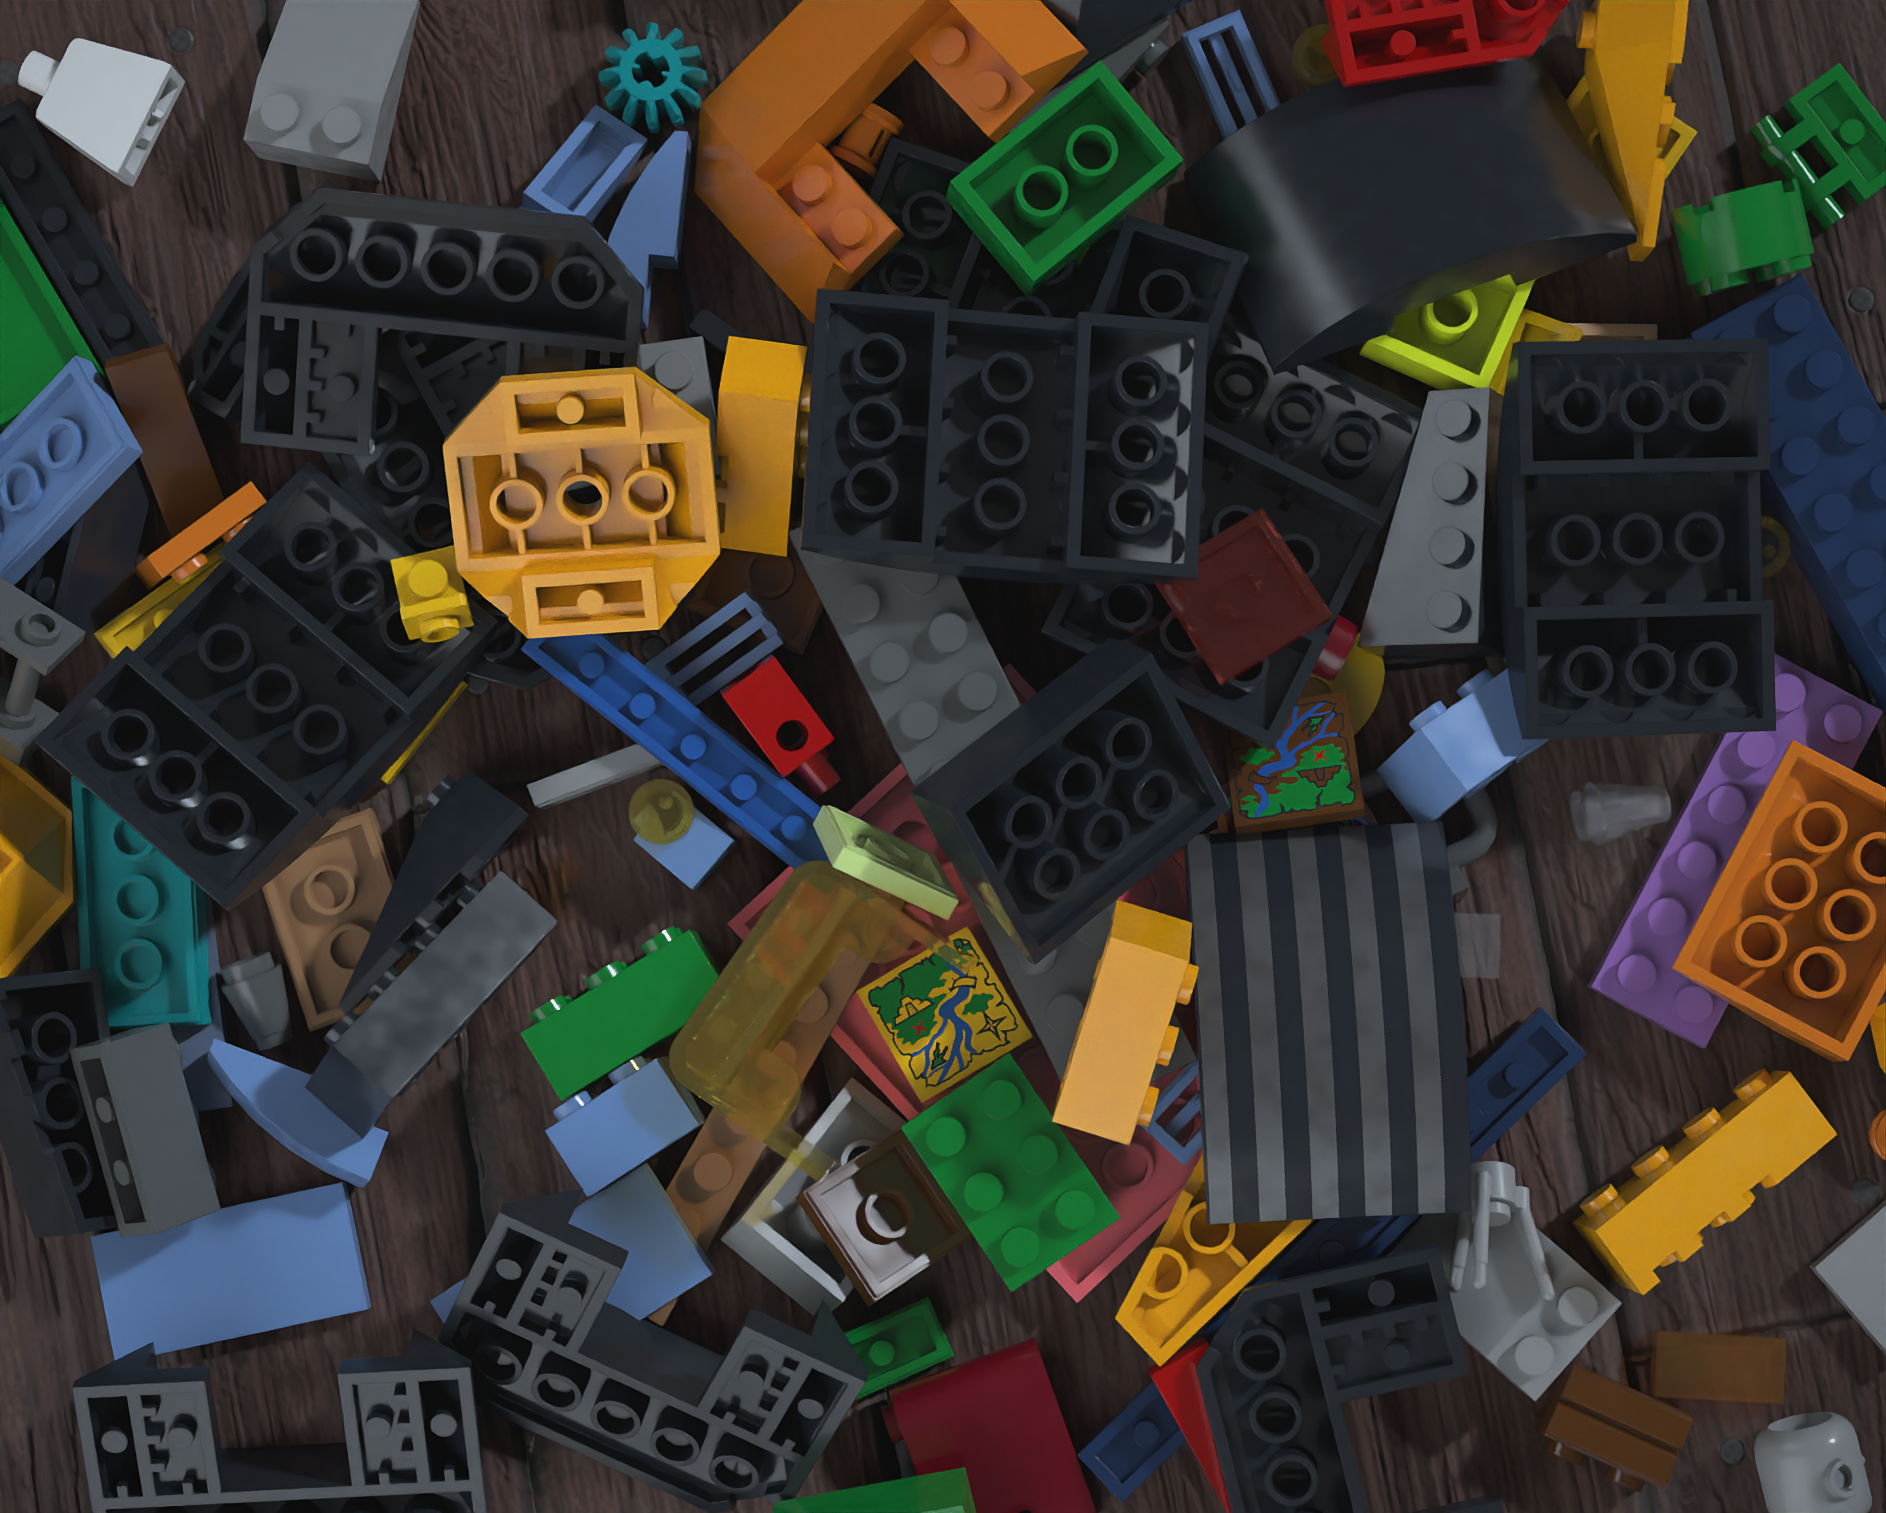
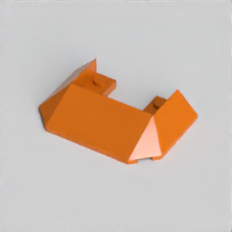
(776, 114)

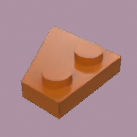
(184, 553)

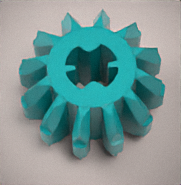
(666, 59)

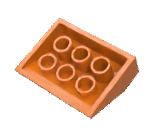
(1801, 908)

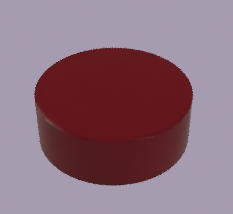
(1336, 648)

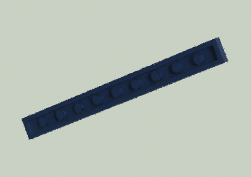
(1498, 1093)

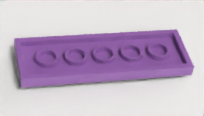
(1641, 954)

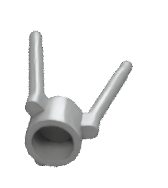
(1493, 1201)

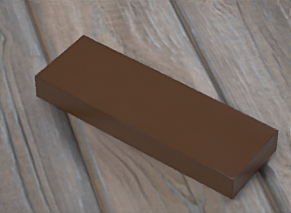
(168, 434)

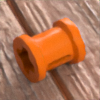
(866, 141)

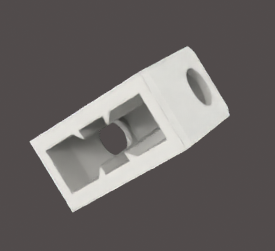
(104, 102)

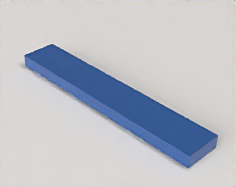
(684, 741)

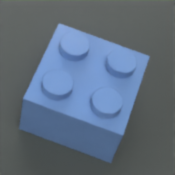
(626, 1124)

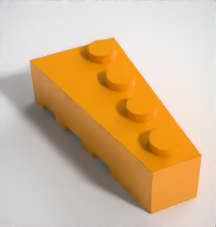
(1702, 1178)

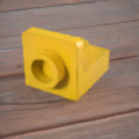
(431, 595)

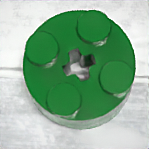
(1743, 233)

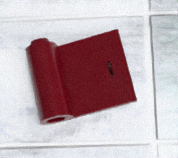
(1000, 1425)

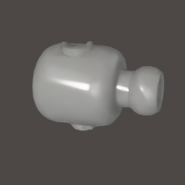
(1812, 1465)

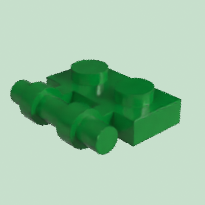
(1844, 132)

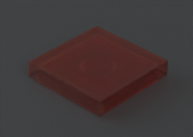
(1246, 598)

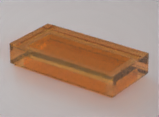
(1718, 1366)

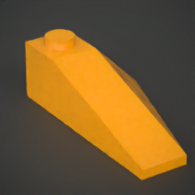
(1626, 67)
(1196, 1271)

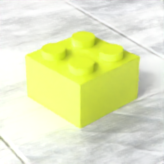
(1455, 338)

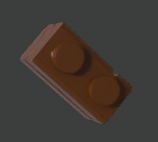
(1614, 1425)

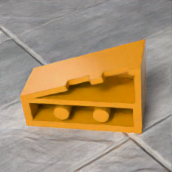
(761, 442)
(1127, 1024)

